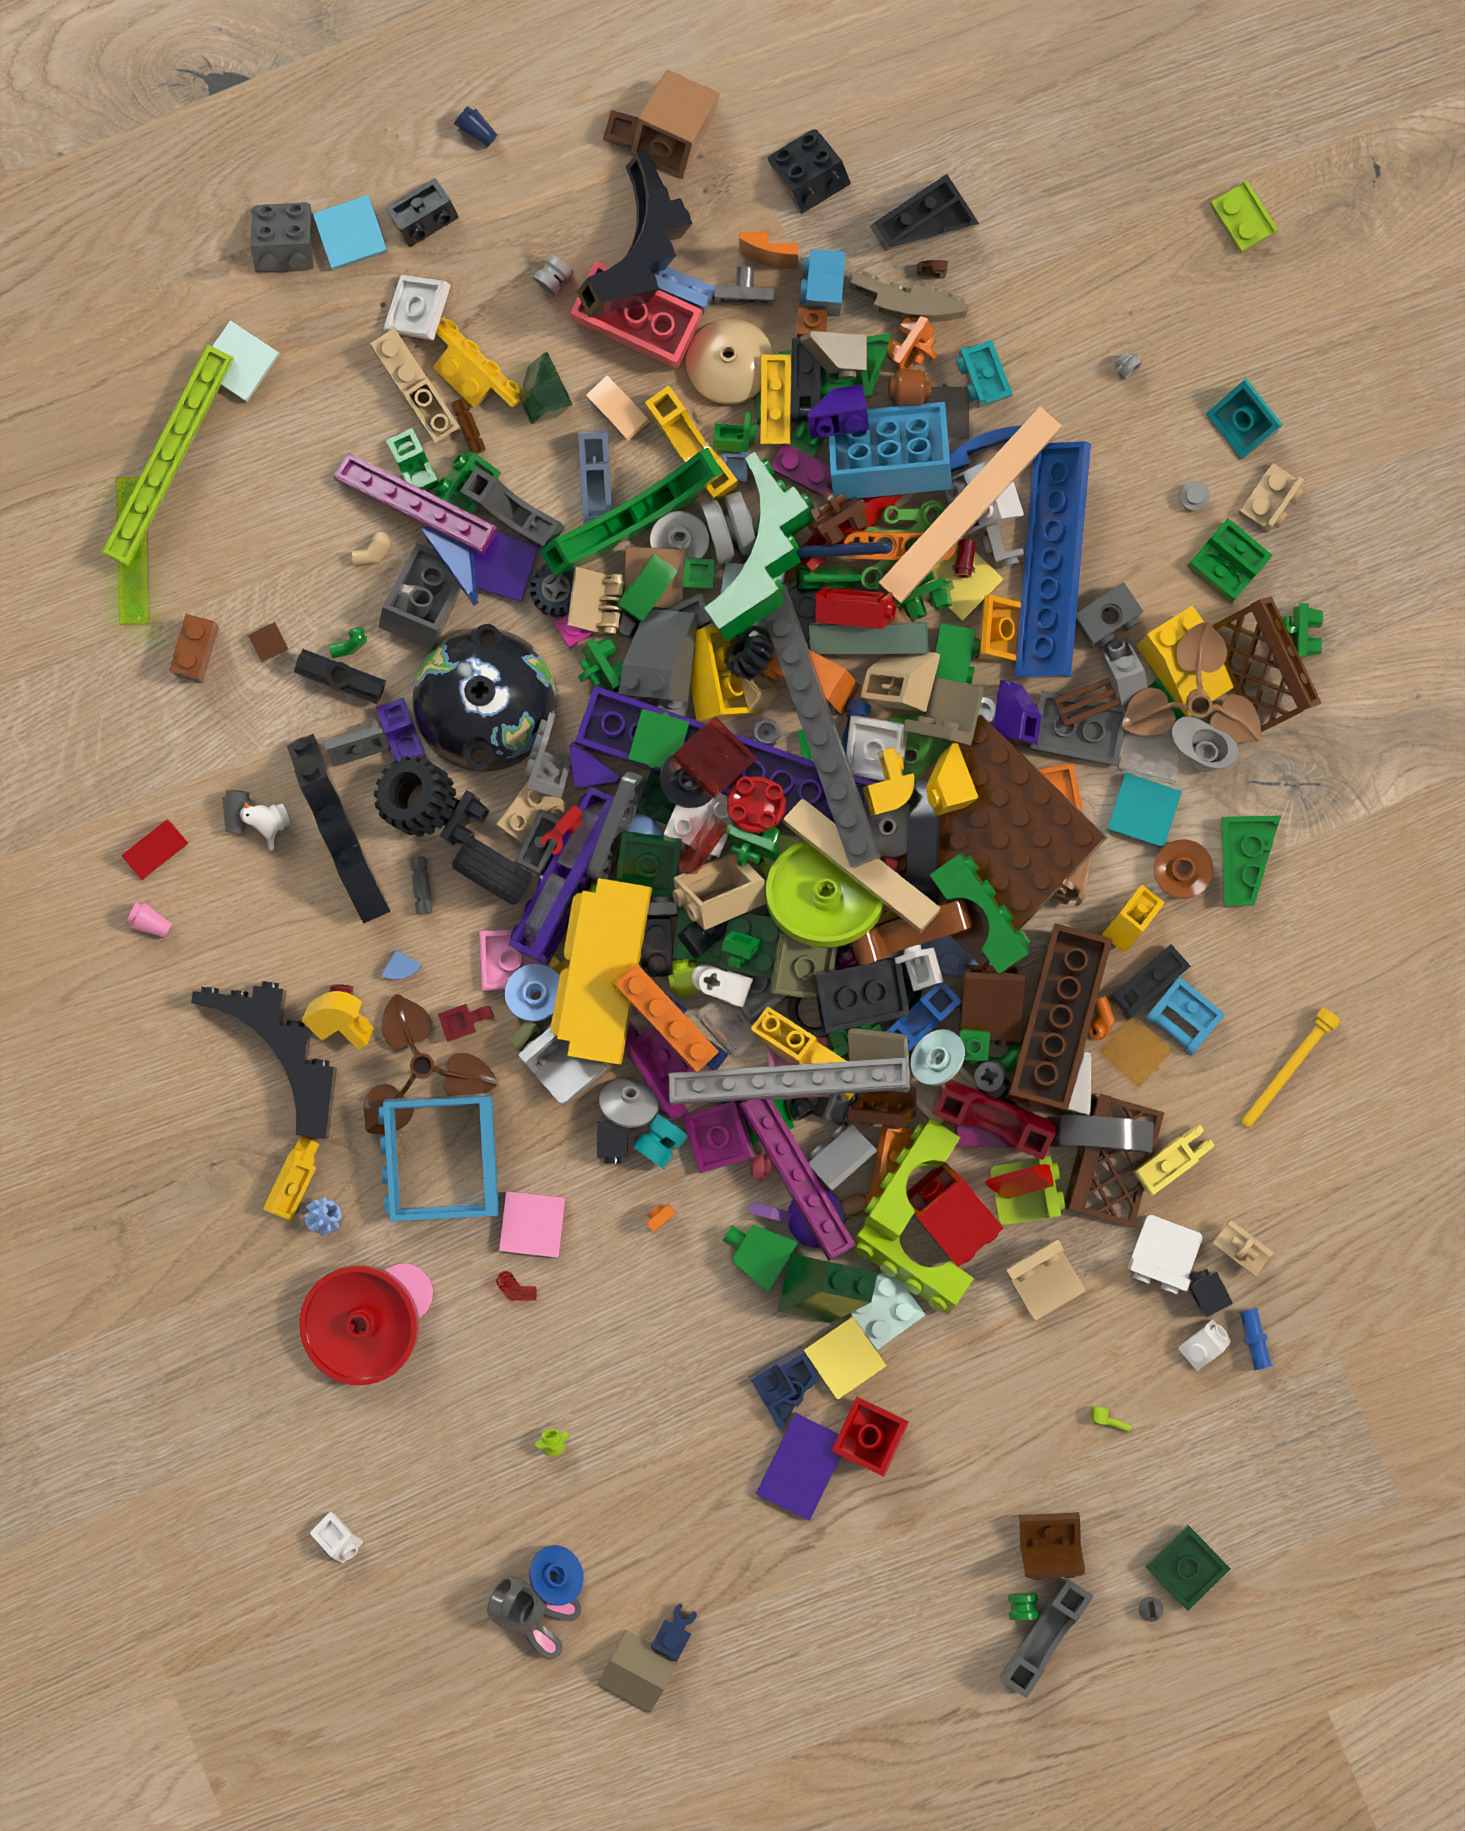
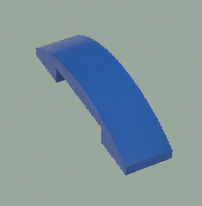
(959, 458)

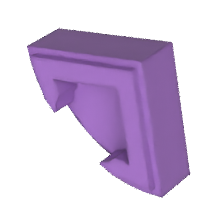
(770, 1212)

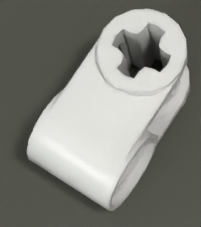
(725, 985)

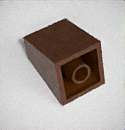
(992, 1001)

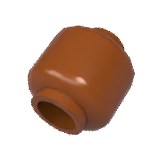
(909, 387)

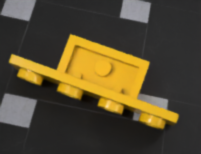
(470, 370)

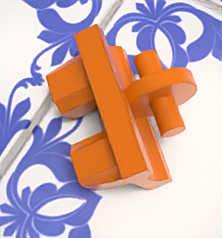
(916, 346)

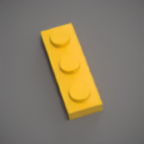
(776, 399)

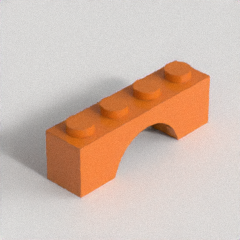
(665, 1017)

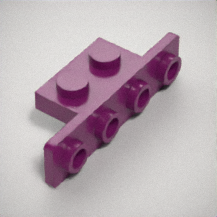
(655, 1062)

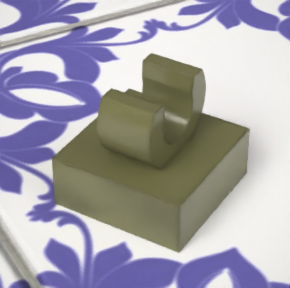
(527, 1032)

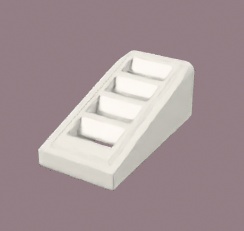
(1081, 1094)

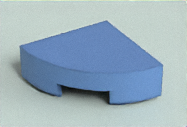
(737, 464)
(400, 967)

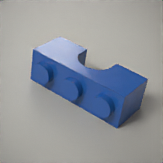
(926, 1014)

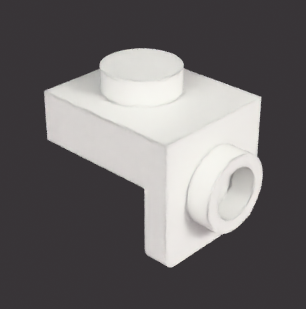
(921, 966)
(1205, 1345)

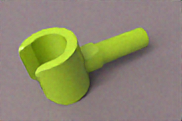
(1100, 1416)

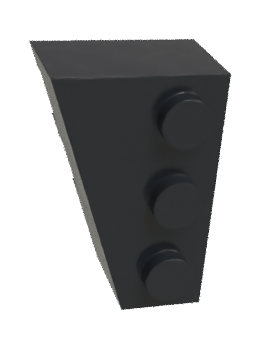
(925, 216)

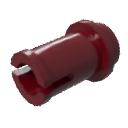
(965, 559)

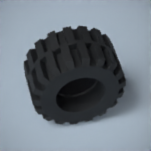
(428, 810)

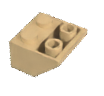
(901, 681)

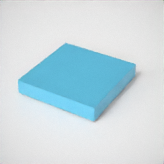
(350, 232)

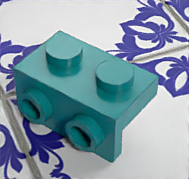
(984, 374)

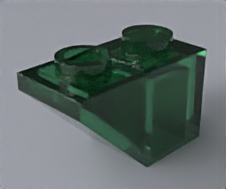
(543, 391)

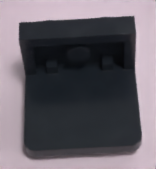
(810, 170)

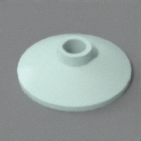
(929, 1053)

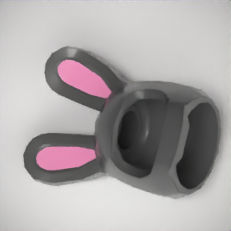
(520, 1609)

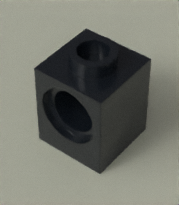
(611, 1142)
(1209, 1292)

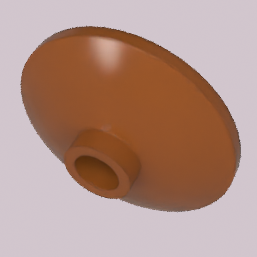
(1196, 860)

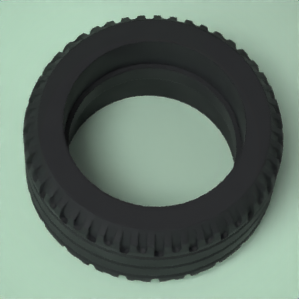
(492, 871)

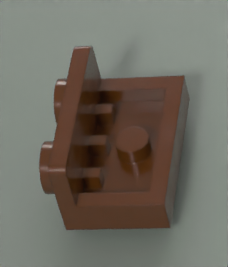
(884, 1108)

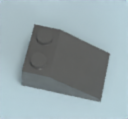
(436, 595)
(660, 656)

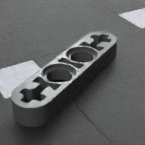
(617, 821)

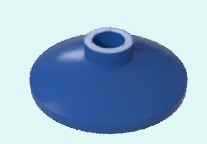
(566, 1573)

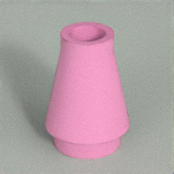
(148, 920)

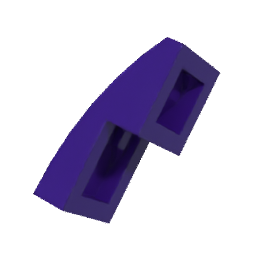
(400, 729)

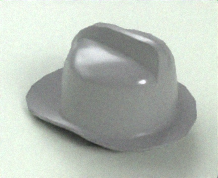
(1203, 744)

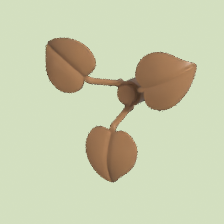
(1198, 650)

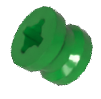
(1023, 1606)

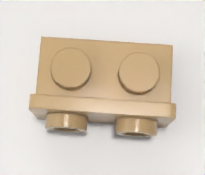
(1271, 497)

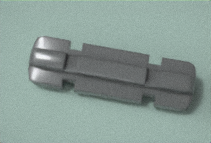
(421, 885)

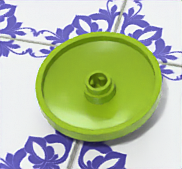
(818, 900)

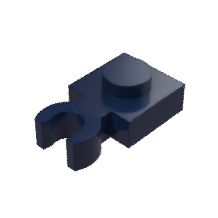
(672, 1636)

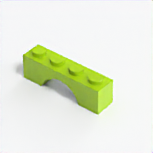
(892, 1209)
(938, 1285)

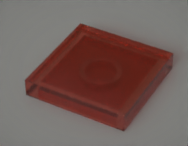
(714, 757)

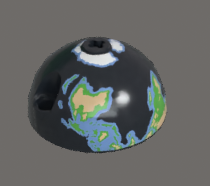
(505, 718)

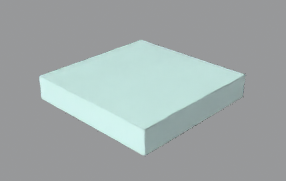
(250, 362)

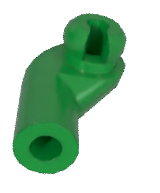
(350, 646)
(1010, 1057)

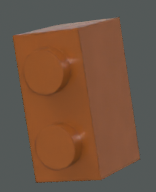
(194, 648)

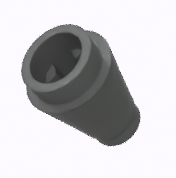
(232, 805)

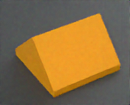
(999, 629)

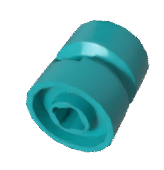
(650, 1144)

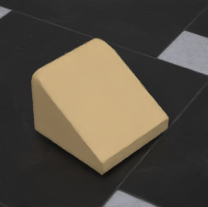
(759, 692)

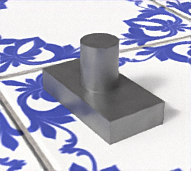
(744, 292)

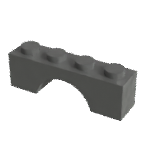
(1044, 1636)

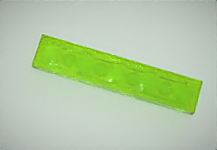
(132, 581)

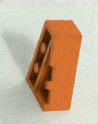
(835, 680)

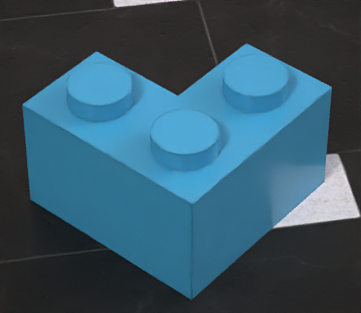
(824, 280)

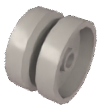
(734, 526)

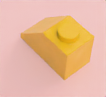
(950, 783)
(1133, 918)

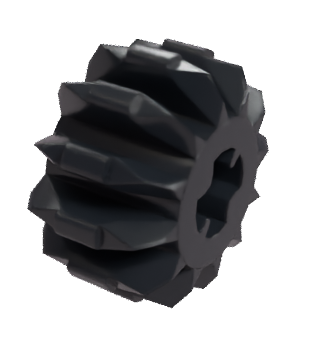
(748, 654)

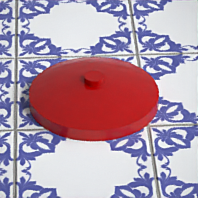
(359, 1325)

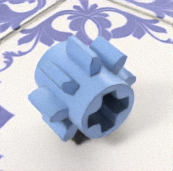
(323, 1216)

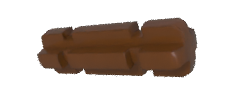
(468, 426)

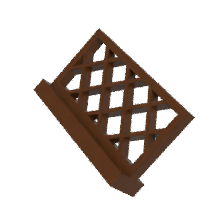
(1285, 656)
(1087, 1160)

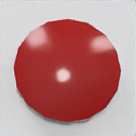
(756, 804)

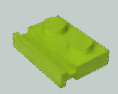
(1243, 217)

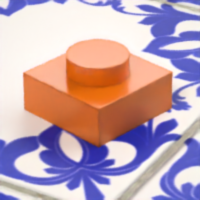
(659, 1216)

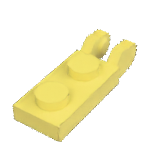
(1171, 1161)

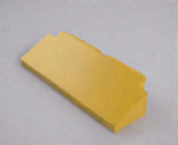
(601, 943)

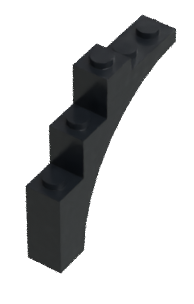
(657, 222)
(337, 829)
(264, 1012)

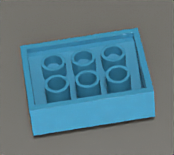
(897, 455)

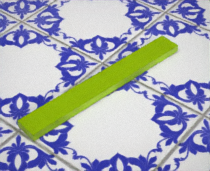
(167, 456)

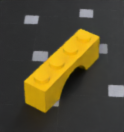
(686, 439)

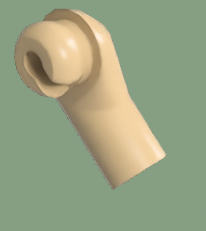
(375, 551)

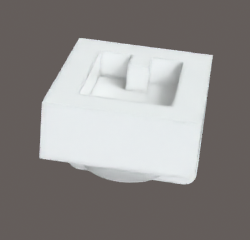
(336, 1538)

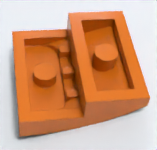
(756, 247)

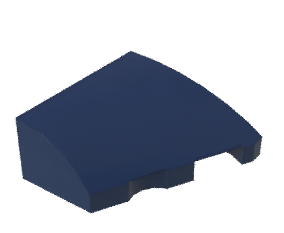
(784, 1384)

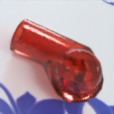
(513, 1290)

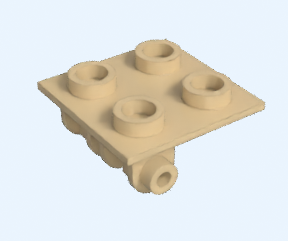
(595, 601)
(524, 810)

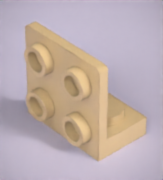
(1045, 1279)

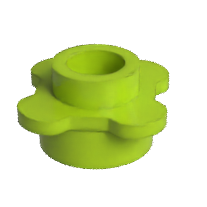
(552, 1442)

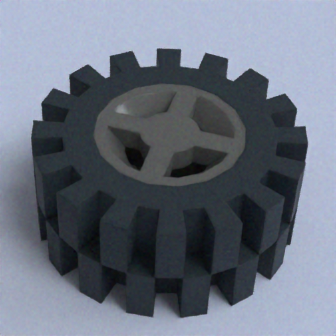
(547, 600)

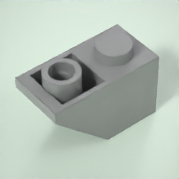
(1124, 669)

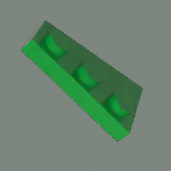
(1244, 856)

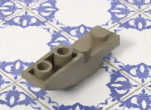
(922, 300)

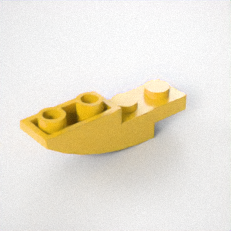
(792, 1041)

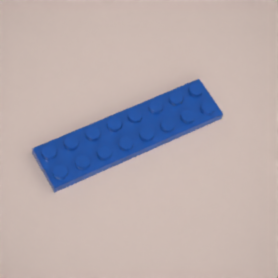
(1052, 561)

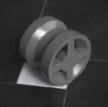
(992, 1070)

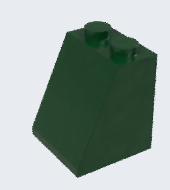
(824, 1288)

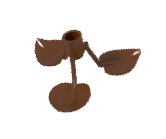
(410, 1023)

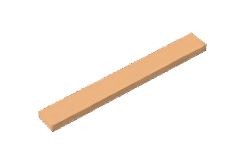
(970, 504)

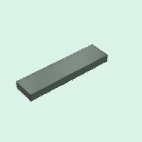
(893, 639)

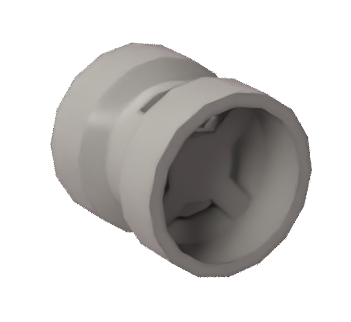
(553, 274)

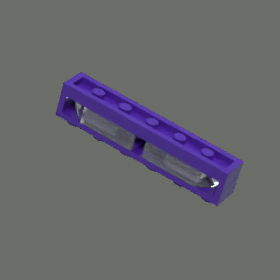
(549, 909)

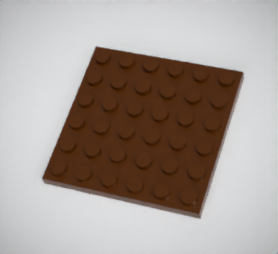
(1016, 832)

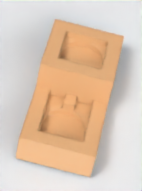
(617, 408)

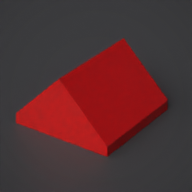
(870, 1436)

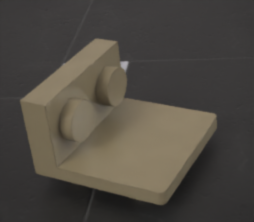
(950, 712)

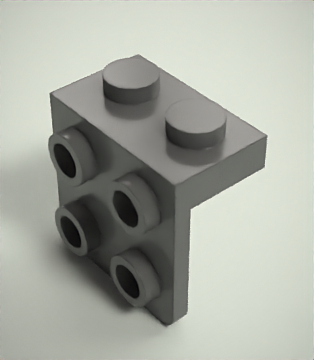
(281, 237)

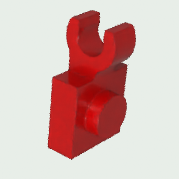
(569, 823)

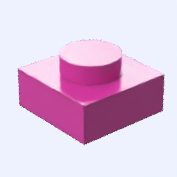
(570, 634)

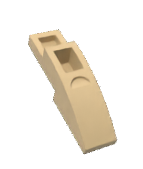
(414, 385)

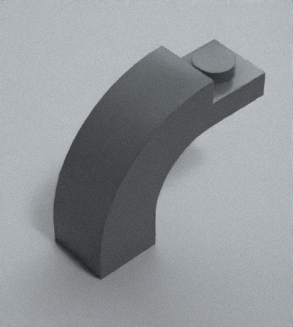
(510, 509)
(1102, 1133)

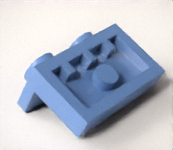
(685, 288)

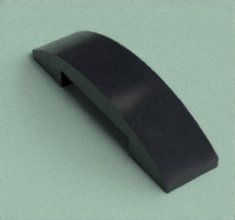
(923, 843)

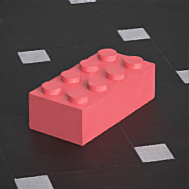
(656, 329)

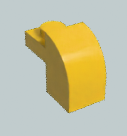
(894, 790)
(338, 1012)

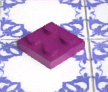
(719, 1136)

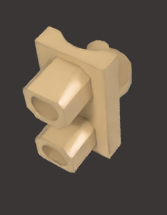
(1242, 1248)

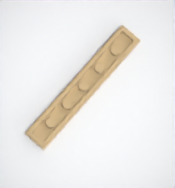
(873, 876)

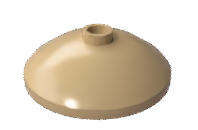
(723, 378)

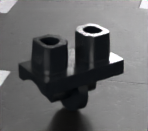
(464, 809)

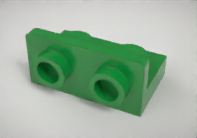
(463, 466)

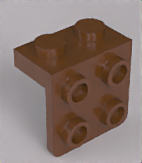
(1051, 1545)

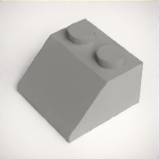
(841, 1156)

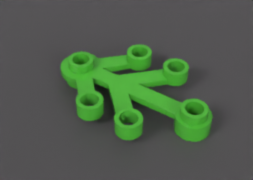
(922, 524)

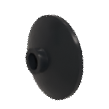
(671, 783)

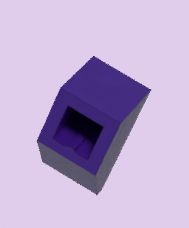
(839, 413)
(1016, 714)

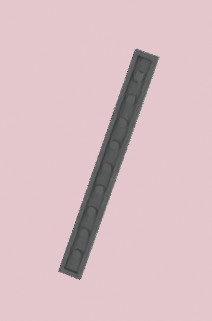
(821, 734)

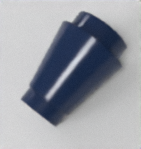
(474, 126)

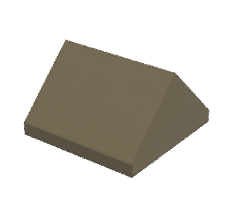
(637, 1672)

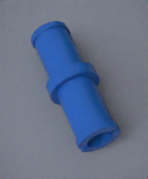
(1255, 1339)

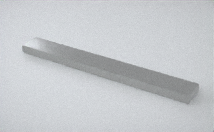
(789, 1081)

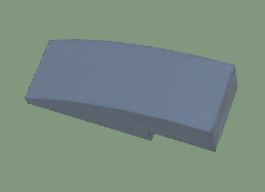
(595, 473)

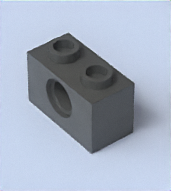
(1118, 601)

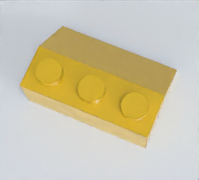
(711, 683)

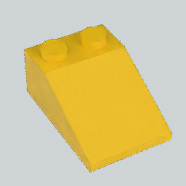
(1160, 651)

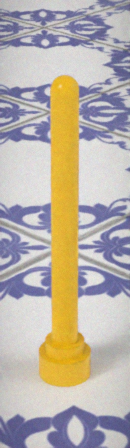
(1324, 1023)

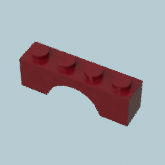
(970, 1106)

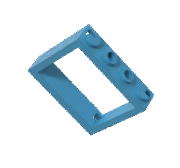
(390, 1173)

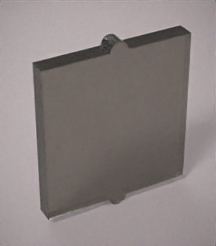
(957, 409)

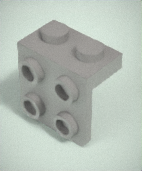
(545, 770)
(560, 1073)

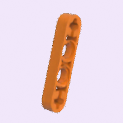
(897, 539)

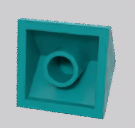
(1244, 419)

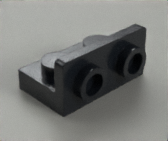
(422, 212)

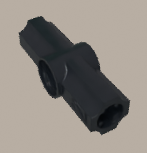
(322, 671)

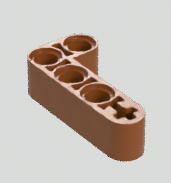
(898, 934)

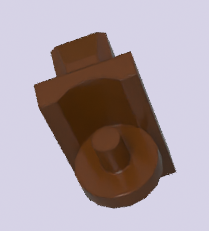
(850, 511)

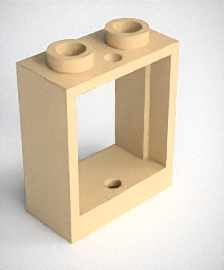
(713, 876)

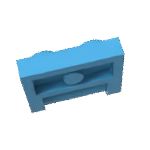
(1191, 1008)

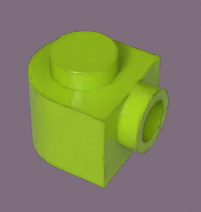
(681, 980)

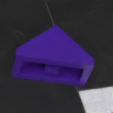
(589, 771)

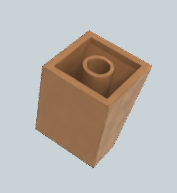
(674, 122)

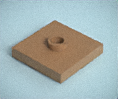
(638, 556)

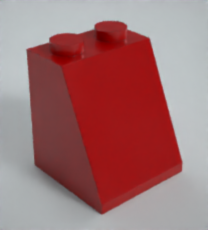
(952, 1214)

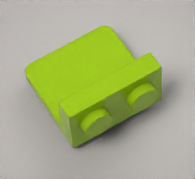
(1030, 1206)

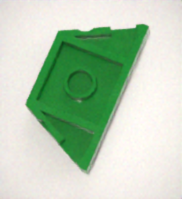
(876, 352)

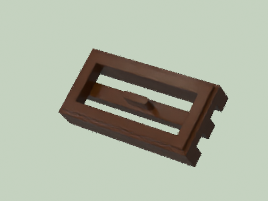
(1110, 692)

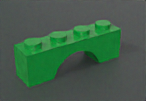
(1004, 942)

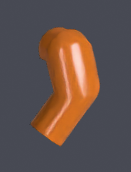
(1103, 1022)

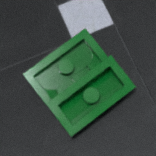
(1229, 560)

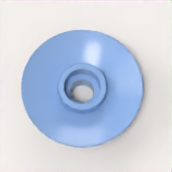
(524, 983)

